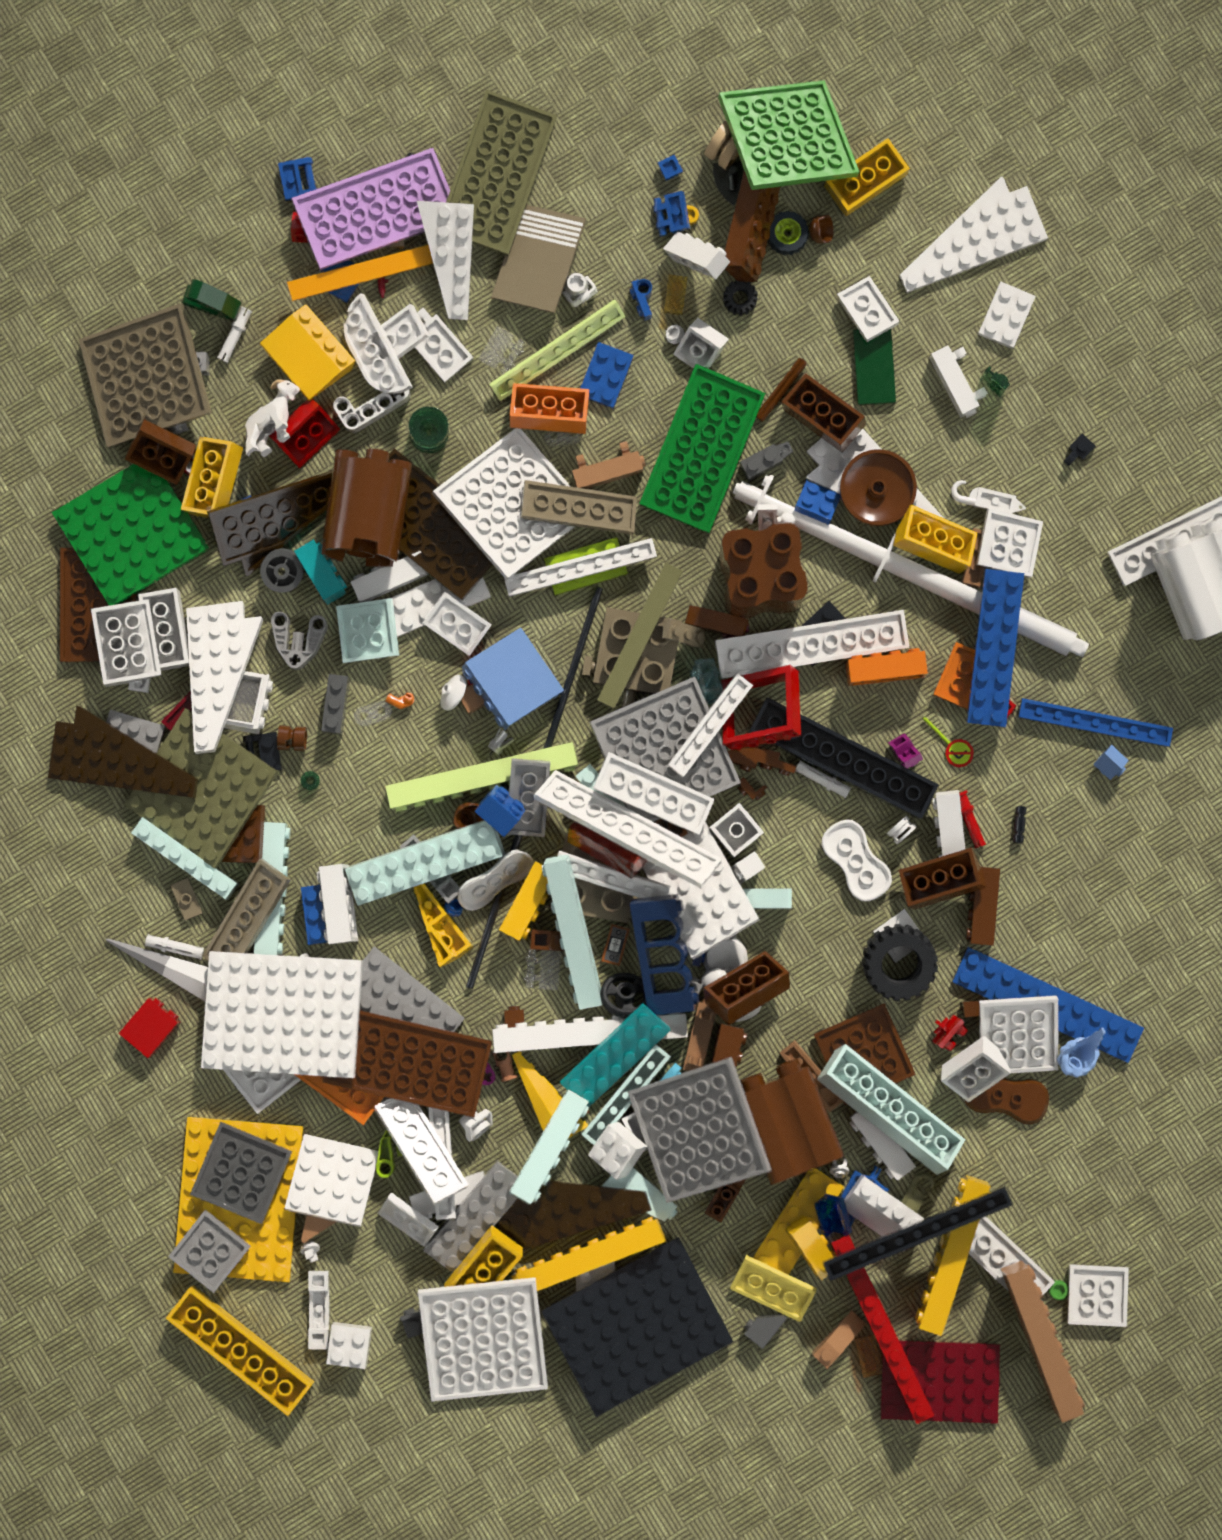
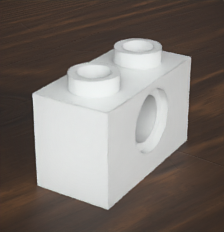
(747, 867)

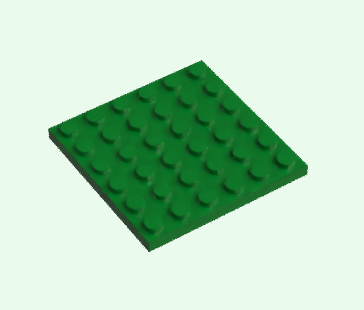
(130, 532)

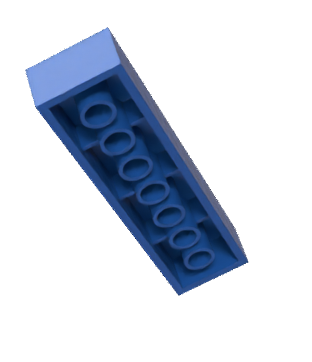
(995, 647)

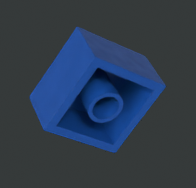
(500, 810)

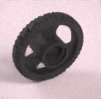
(622, 1001)

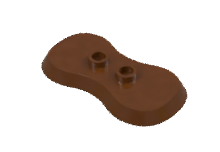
(1020, 1099)

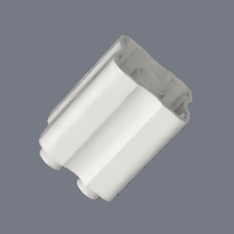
(1193, 577)

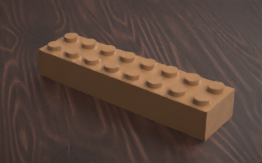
(1042, 1342)

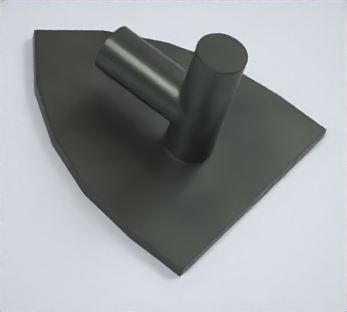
(729, 180)

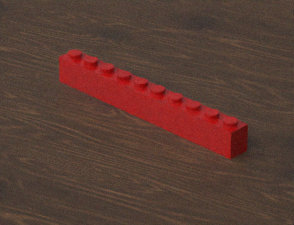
(886, 1337)

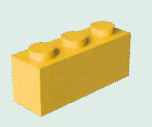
(811, 1245)

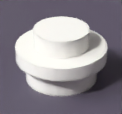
(674, 334)

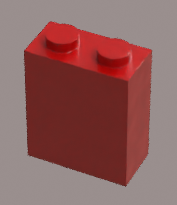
(150, 1027)

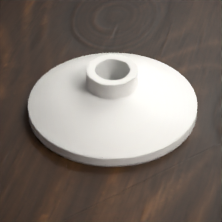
(453, 692)

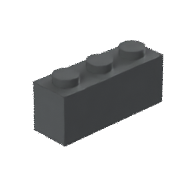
(335, 704)

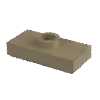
(186, 899)

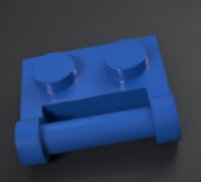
(291, 177)

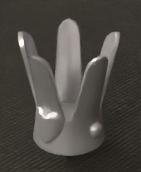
(497, 743)

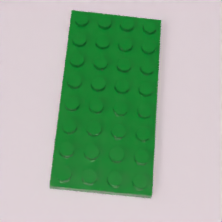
(702, 448)

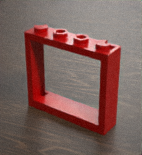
(769, 736)

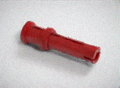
(970, 820)

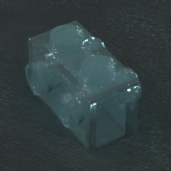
(707, 678)

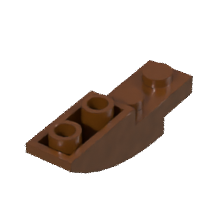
(768, 759)
(723, 1200)

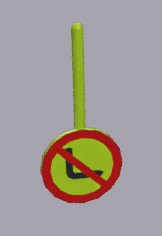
(958, 752)

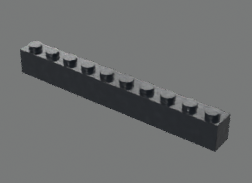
(918, 1233)

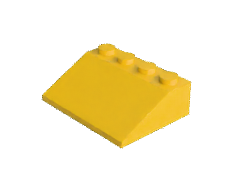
(308, 352)

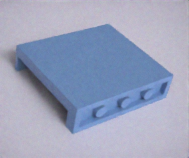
(512, 678)

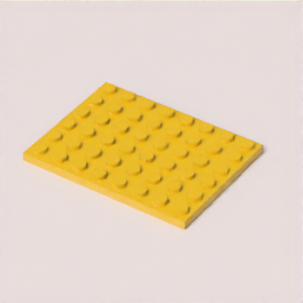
(270, 1242)

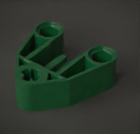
(211, 300)

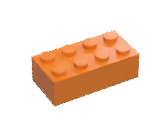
(549, 408)
(886, 668)

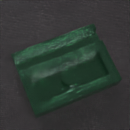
(996, 382)

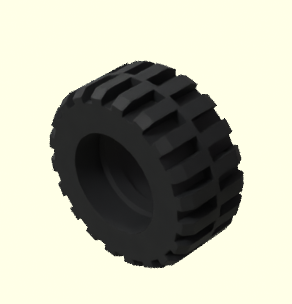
(917, 980)

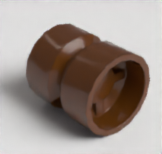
(292, 738)

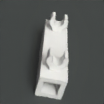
(955, 382)

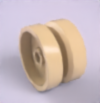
(722, 146)

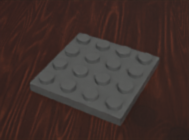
(241, 1172)

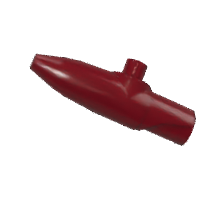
(381, 286)

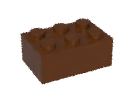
(160, 452)
(728, 1044)

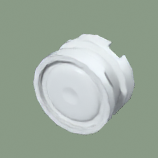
(899, 828)

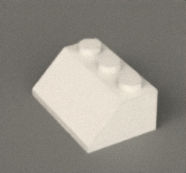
(975, 1069)

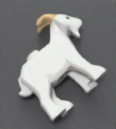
(270, 419)

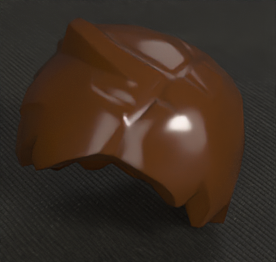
(466, 815)

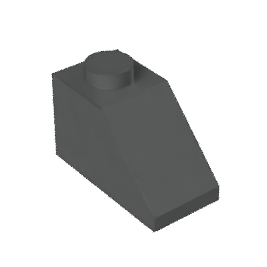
(763, 1328)

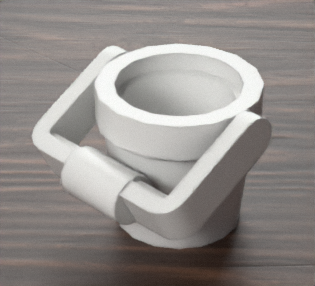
(577, 289)
(476, 1125)

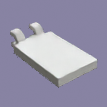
(442, 348)

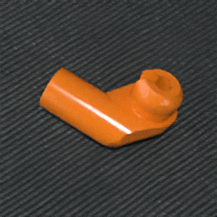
(401, 702)

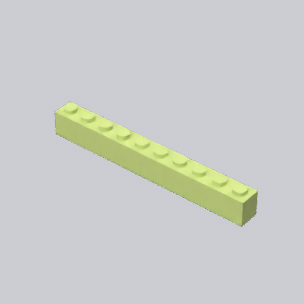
(473, 778)

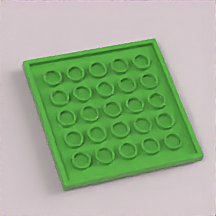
(788, 134)

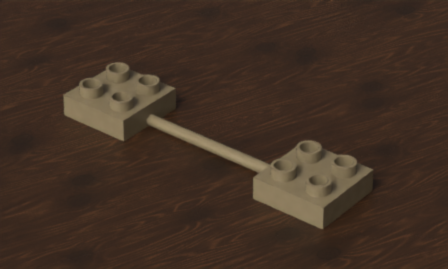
(649, 677)

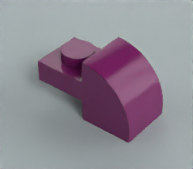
(905, 751)

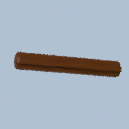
(781, 389)

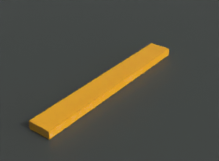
(360, 273)

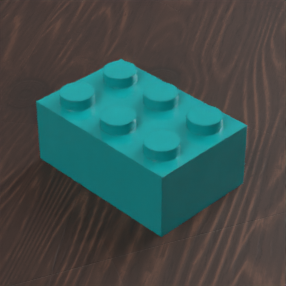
(321, 572)

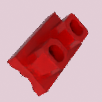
(946, 1030)

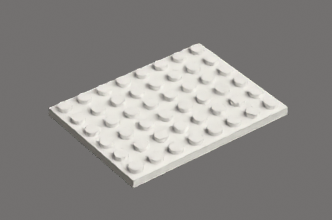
(282, 1014)

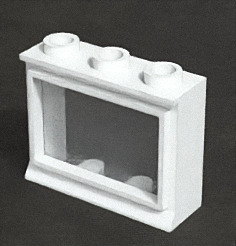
(250, 703)

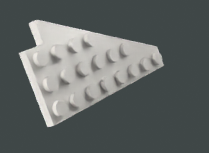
(218, 655)

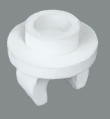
(839, 1171)
(309, 1250)

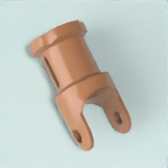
(505, 1066)

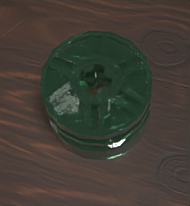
(423, 420)

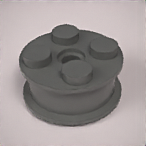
(281, 581)

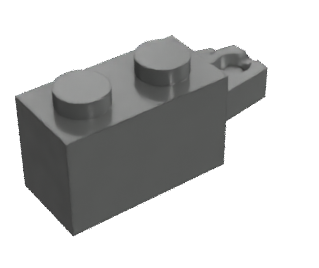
(765, 460)

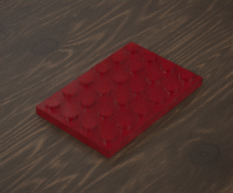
(955, 1378)

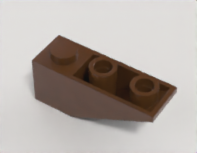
(546, 940)

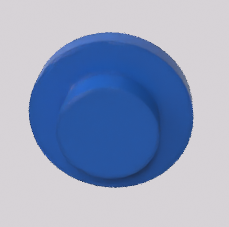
(453, 908)

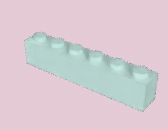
(185, 859)
(620, 1100)
(548, 1147)

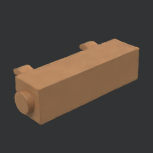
(609, 470)
(699, 1037)

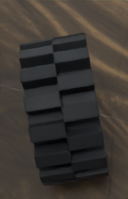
(740, 308)

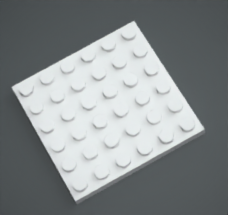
(488, 502)
(483, 1339)

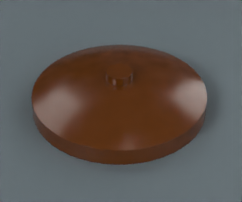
(878, 487)

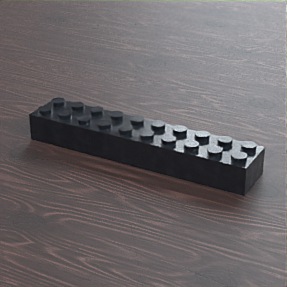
(850, 762)

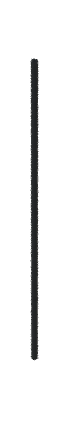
(549, 742)

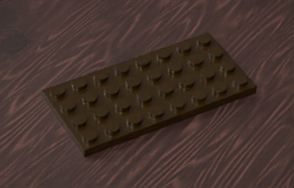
(444, 546)

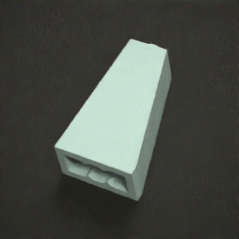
(770, 898)
(637, 1181)

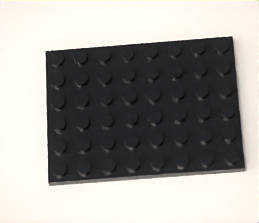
(637, 1326)

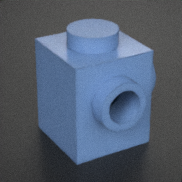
(1111, 762)

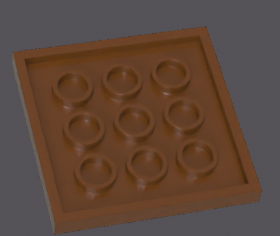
(873, 1038)

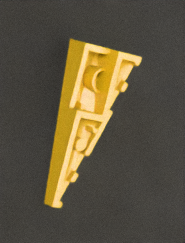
(446, 937)
(541, 1092)

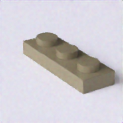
(683, 633)

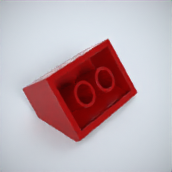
(308, 431)

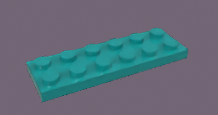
(616, 1054)

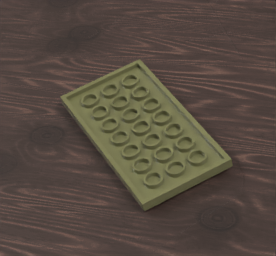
(501, 167)

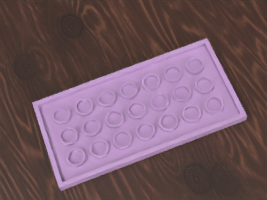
(370, 208)

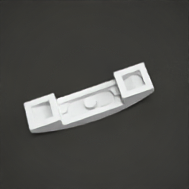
(318, 1309)

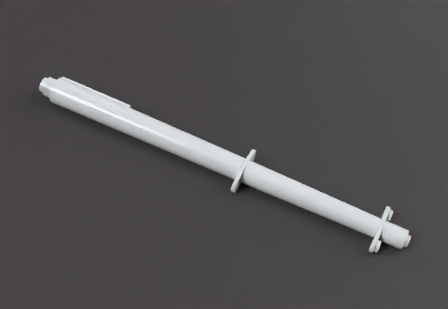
(1029, 624)

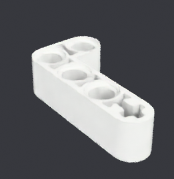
(374, 404)

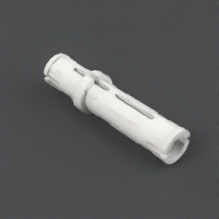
(234, 334)
(823, 779)
(165, 944)

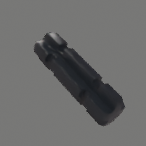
(1019, 824)

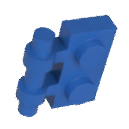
(676, 211)

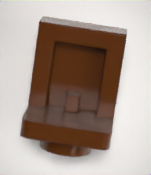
(746, 789)

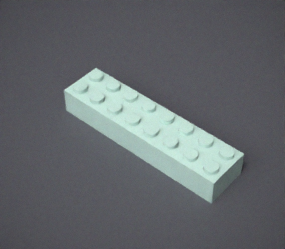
(424, 861)
(891, 1109)

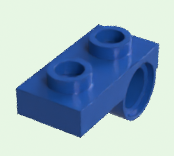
(643, 307)

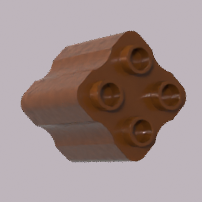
(763, 570)
(791, 1121)

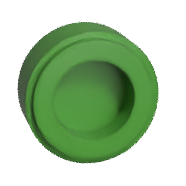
(1058, 1290)

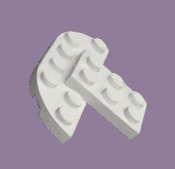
(380, 346)

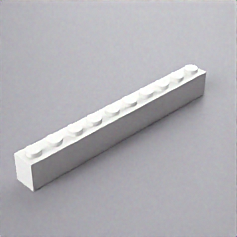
(570, 1034)

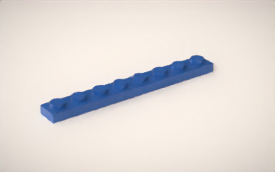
(1095, 722)

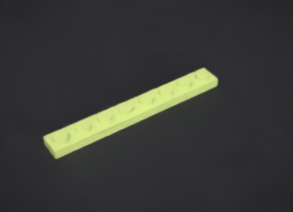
(558, 349)

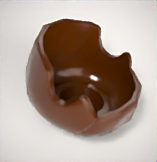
(821, 229)

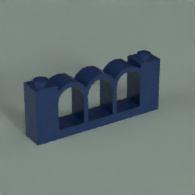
(659, 908)

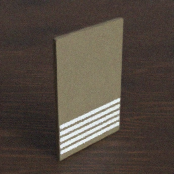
(539, 259)

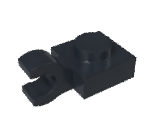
(1080, 448)

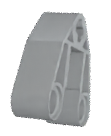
(313, 640)

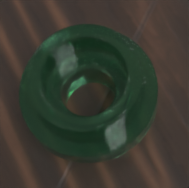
(305, 776)

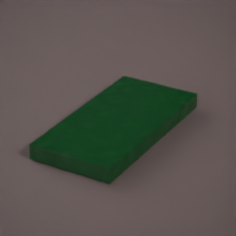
(874, 369)

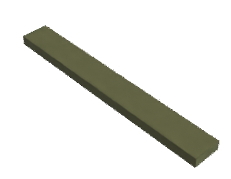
(640, 635)

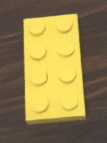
(773, 1288)

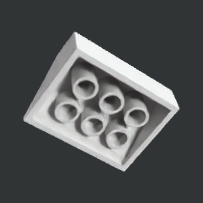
(126, 642)

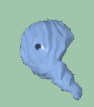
(1080, 1055)

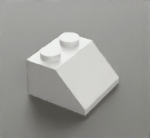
(700, 345)

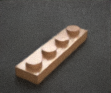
(794, 1051)

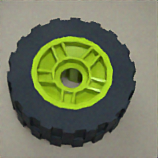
(791, 223)

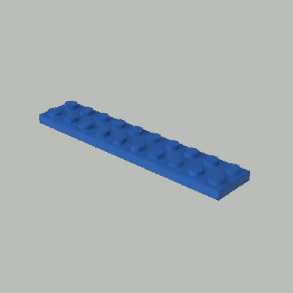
(1075, 1016)

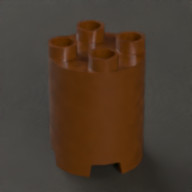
(366, 507)

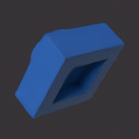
(670, 167)

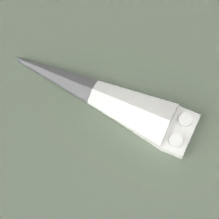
(183, 973)

